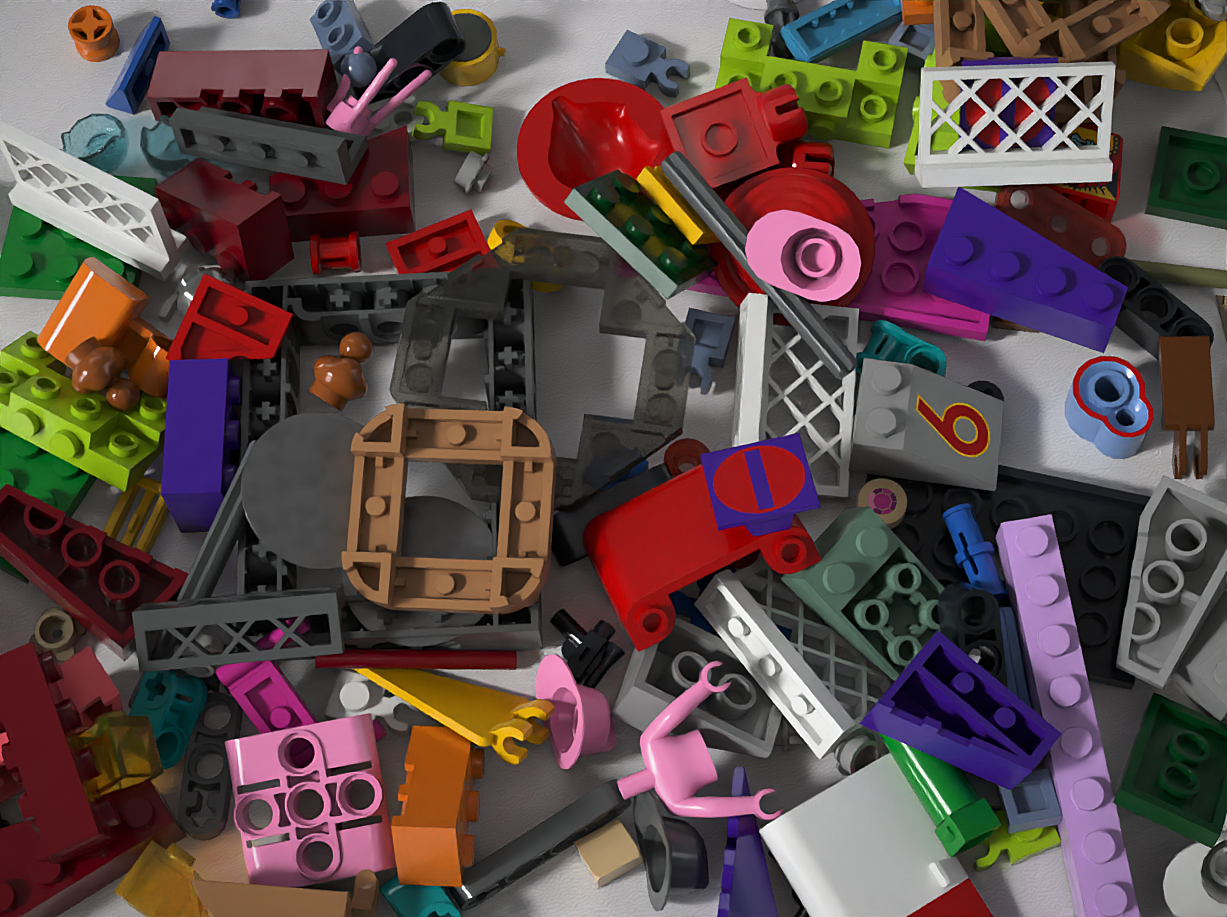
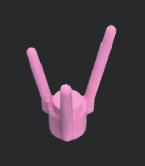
(354, 113)

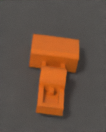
(109, 308)

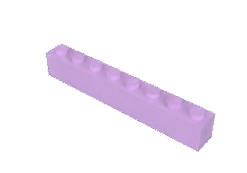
(1062, 696)

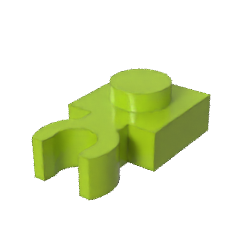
(461, 126)
(1017, 845)

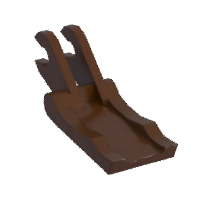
(1187, 398)

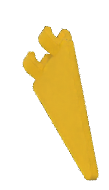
(470, 709)

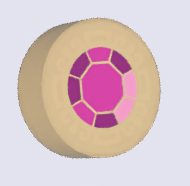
(885, 499)

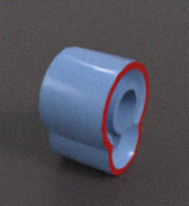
(1109, 406)

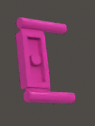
(271, 698)

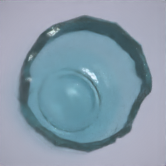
(98, 141)
(162, 150)

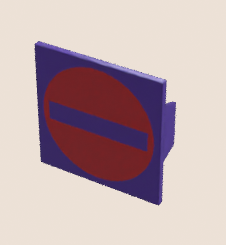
(1015, 112)
(760, 484)

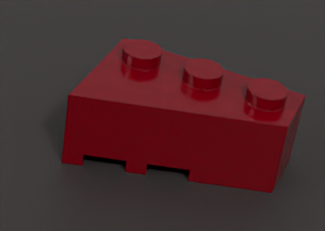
(373, 202)
(228, 220)

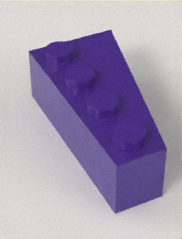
(1020, 276)

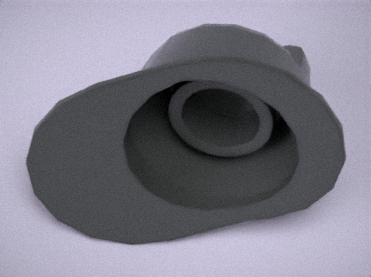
(670, 851)

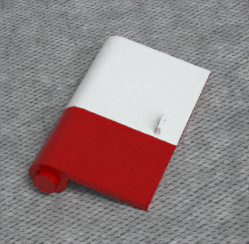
(870, 852)

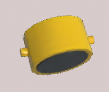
(481, 52)

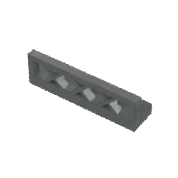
(268, 144)
(239, 608)

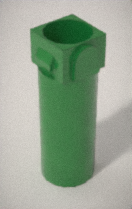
(947, 796)

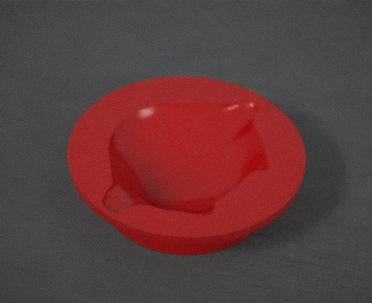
(587, 133)
(803, 192)

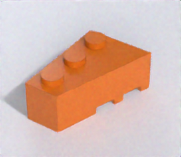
(437, 808)

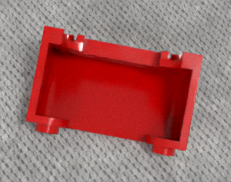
(671, 541)

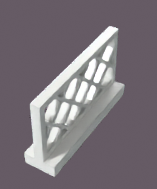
(1015, 165)
(91, 204)
(753, 383)
(781, 665)

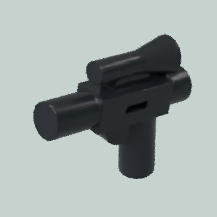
(586, 651)

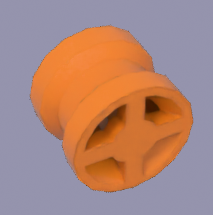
(83, 27)

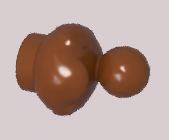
(100, 368)
(341, 377)

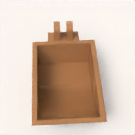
(254, 900)

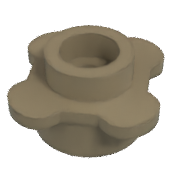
(51, 622)

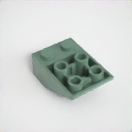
(871, 590)

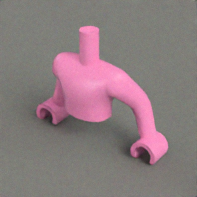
(682, 765)

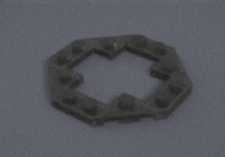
(629, 309)

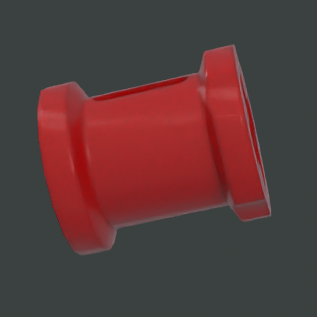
(335, 252)

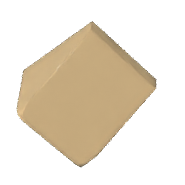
(609, 852)

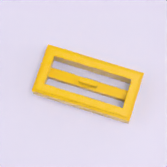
(675, 206)
(154, 523)

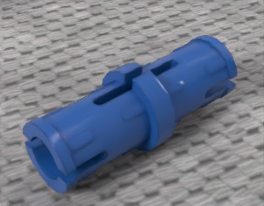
(973, 551)

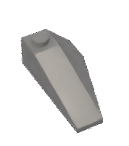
(1173, 580)

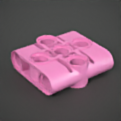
(269, 758)

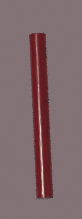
(419, 659)

